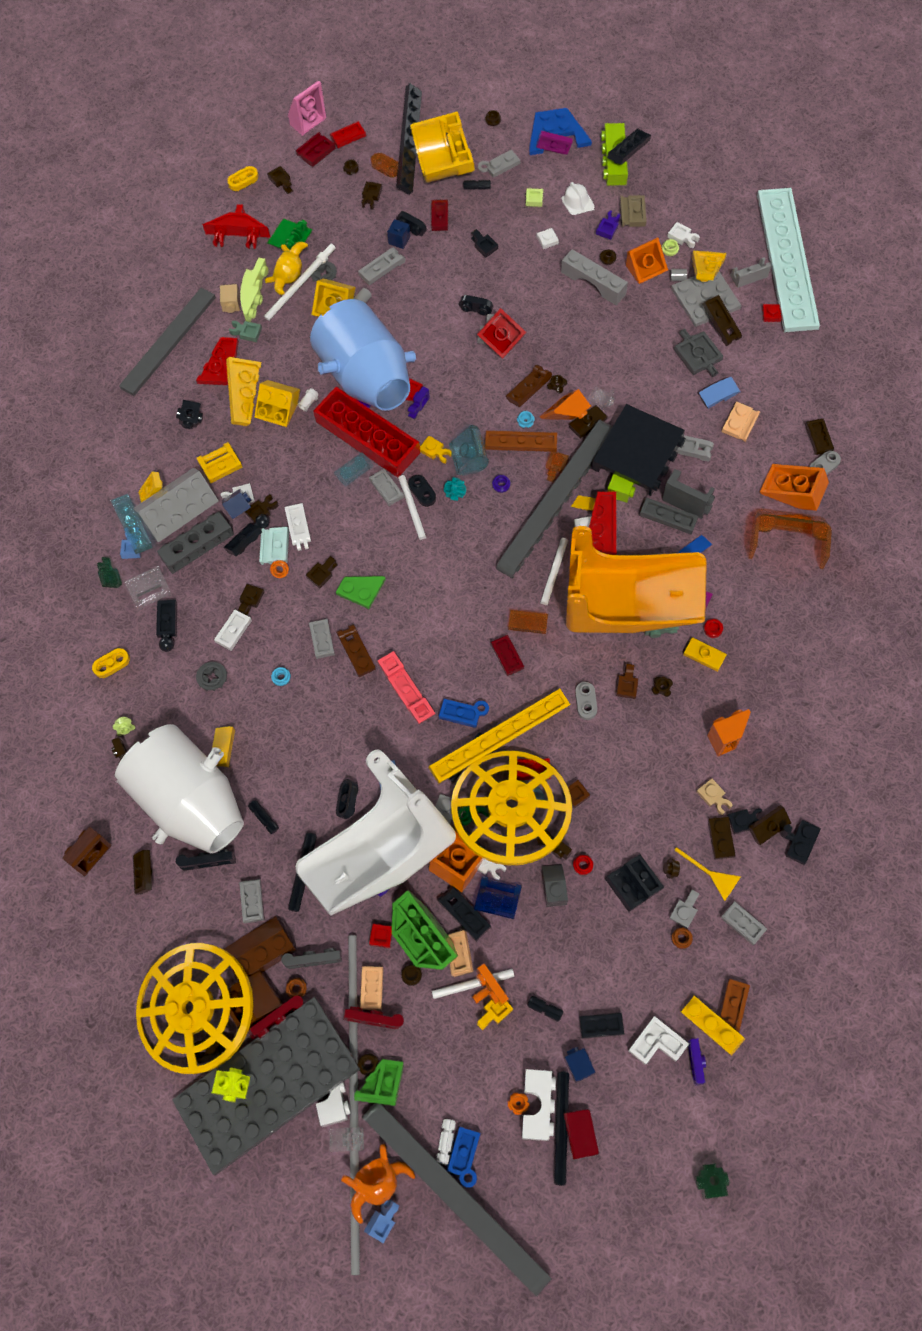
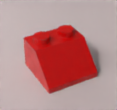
(502, 333)

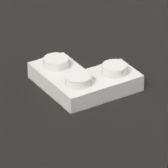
(657, 1036)

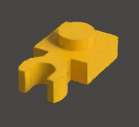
(433, 448)

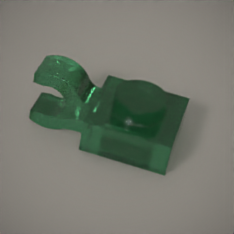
(108, 576)

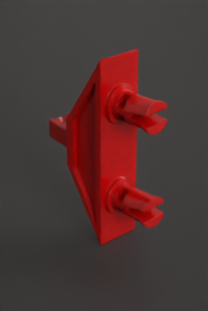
(236, 224)

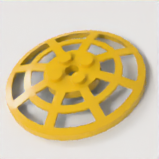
(508, 816)
(202, 1010)

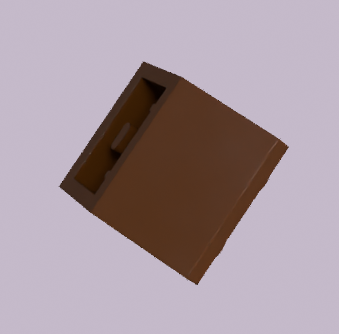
(264, 999)

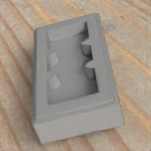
(386, 487)
(321, 638)
(251, 901)
(744, 923)

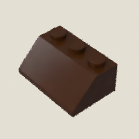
(261, 947)

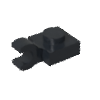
(484, 244)

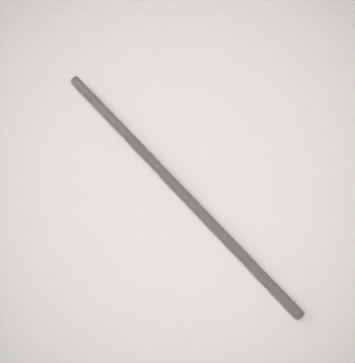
(353, 1087)

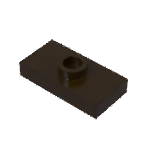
(586, 424)
(819, 436)
(770, 825)
(142, 872)

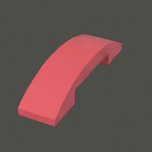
(405, 688)

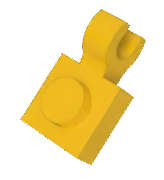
(495, 1013)

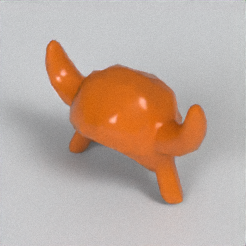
(375, 1182)

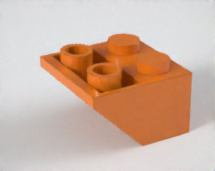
(727, 732)

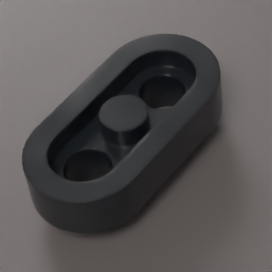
(417, 227)
(475, 304)
(422, 489)
(346, 799)

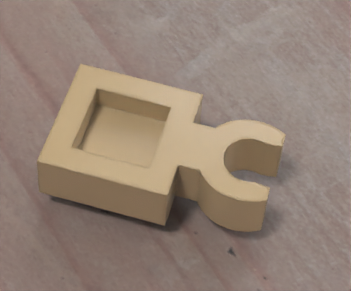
(713, 794)

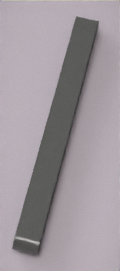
(553, 501)
(457, 1199)

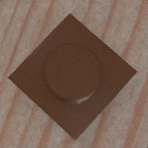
(578, 793)

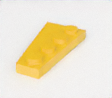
(242, 388)

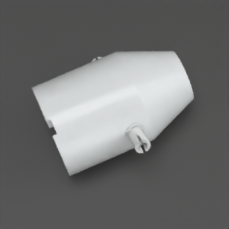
(181, 789)

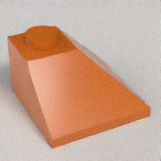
(568, 407)

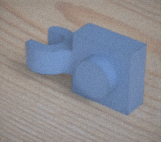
(381, 1223)

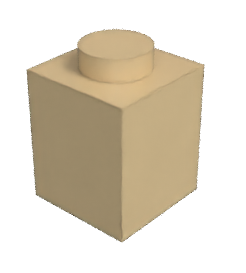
(229, 298)

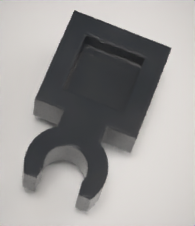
(742, 820)

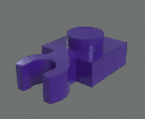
(608, 226)
(420, 399)

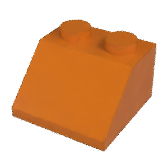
(456, 864)

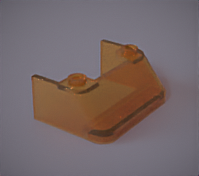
(766, 519)

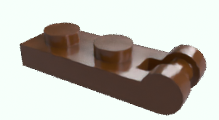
(529, 386)
(356, 651)

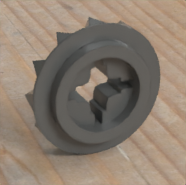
(330, 270)
(208, 669)

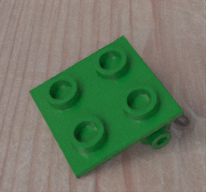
(290, 233)

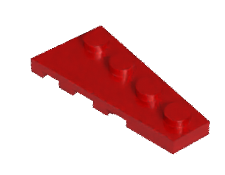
(604, 523)

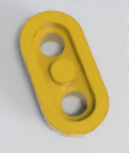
(242, 178)
(110, 662)

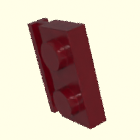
(315, 149)

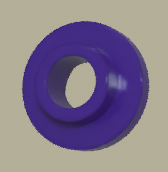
(501, 479)

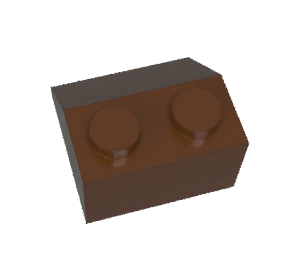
(86, 851)

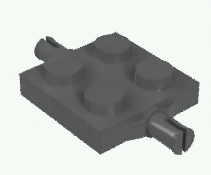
(698, 353)

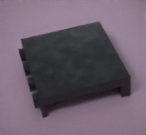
(640, 448)

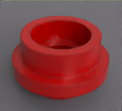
(583, 858)

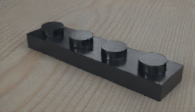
(629, 146)

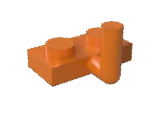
(492, 987)

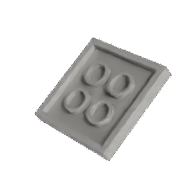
(693, 293)

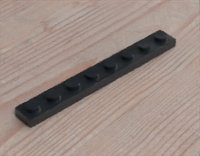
(407, 152)

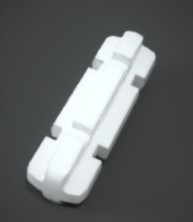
(446, 1141)

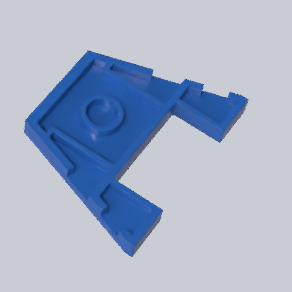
(560, 123)

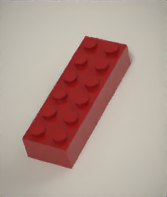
(367, 432)

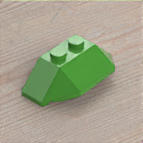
(421, 934)

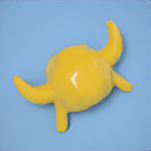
(287, 267)

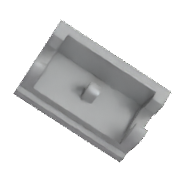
(750, 274)

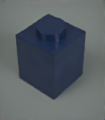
(398, 234)
(237, 503)
(579, 1064)

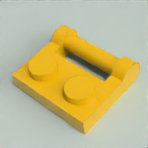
(221, 466)

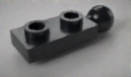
(247, 535)
(166, 623)

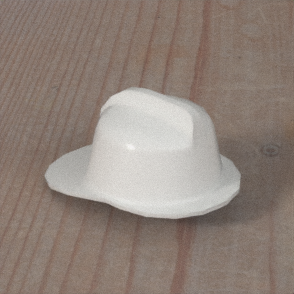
(577, 199)

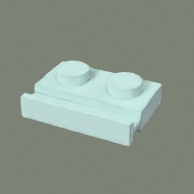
(274, 545)

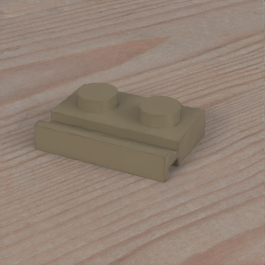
(633, 211)

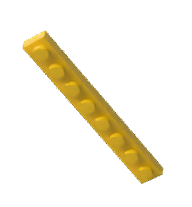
(499, 736)

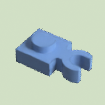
(127, 551)

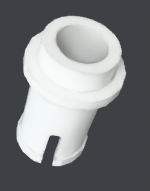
(308, 399)

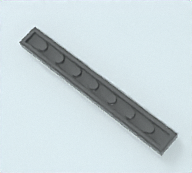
(167, 341)

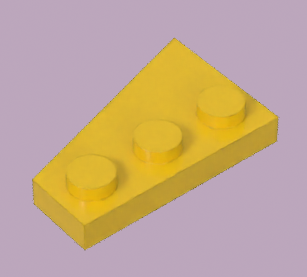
(707, 264)

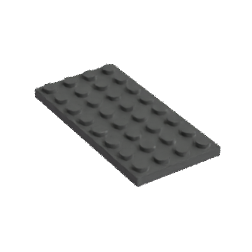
(287, 1075)

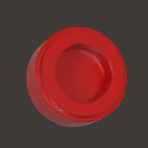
(713, 628)

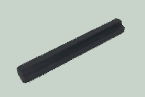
(299, 885)

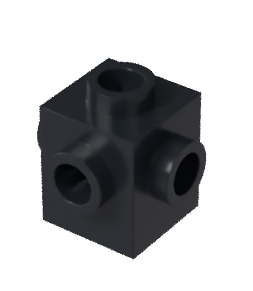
(189, 408)

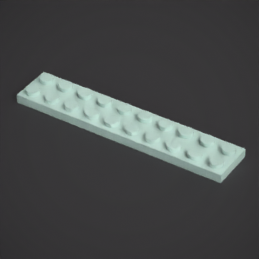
(788, 260)

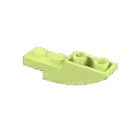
(250, 289)

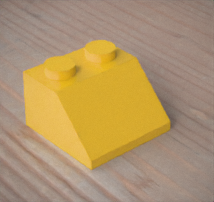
(329, 293)

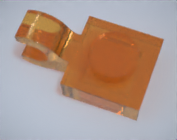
(555, 464)

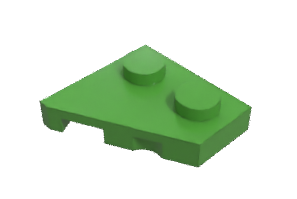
(361, 589)
(382, 1084)

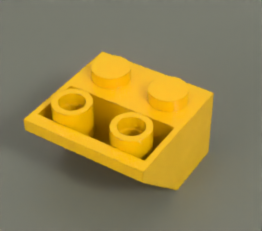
(276, 402)

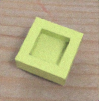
(534, 197)

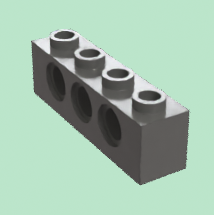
(191, 551)

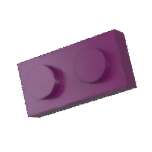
(554, 142)

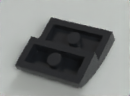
(634, 883)

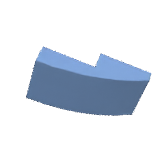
(719, 391)

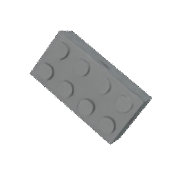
(175, 504)

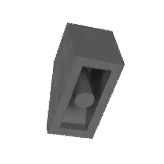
(554, 885)

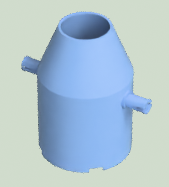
(362, 354)

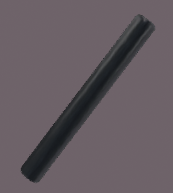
(561, 1129)

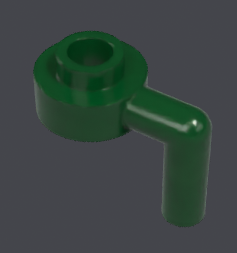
(466, 817)

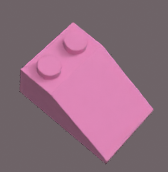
(307, 109)

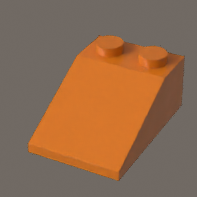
(796, 485)

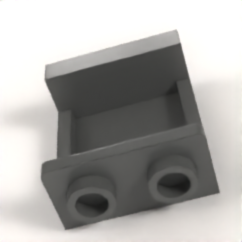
(687, 497)

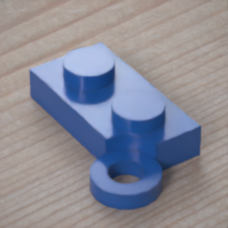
(462, 713)
(463, 1155)

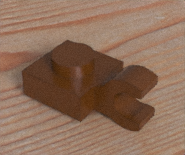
(627, 684)

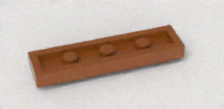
(521, 441)

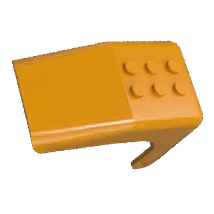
(632, 590)

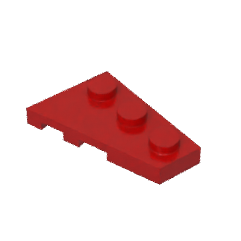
(216, 369)

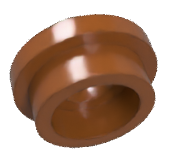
(682, 931)
(296, 981)

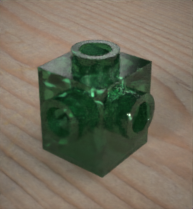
(703, 1182)

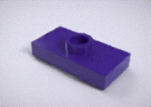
(697, 1061)

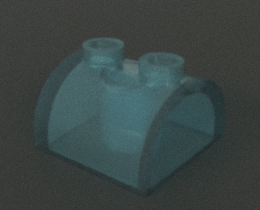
(469, 452)

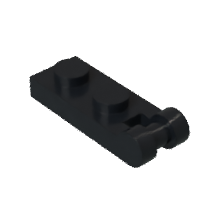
(206, 860)
(464, 914)

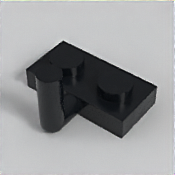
(802, 841)

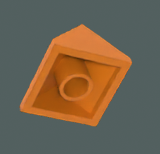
(646, 261)

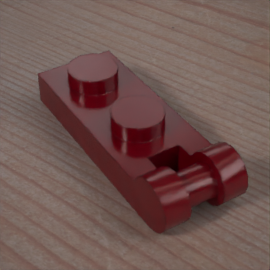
(276, 1017)
(374, 1018)

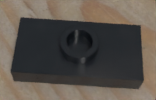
(601, 1025)

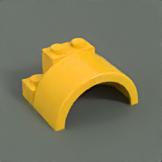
(437, 155)

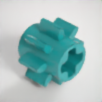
(455, 489)

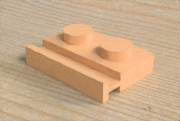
(740, 421)

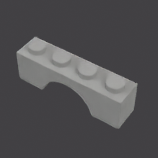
(610, 285)

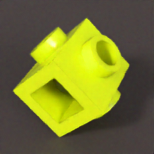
(231, 1084)

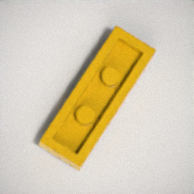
(713, 1025)

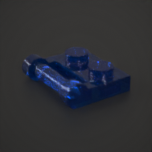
(495, 902)

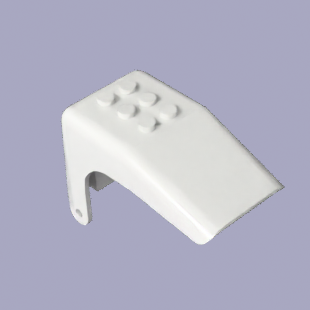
(379, 848)

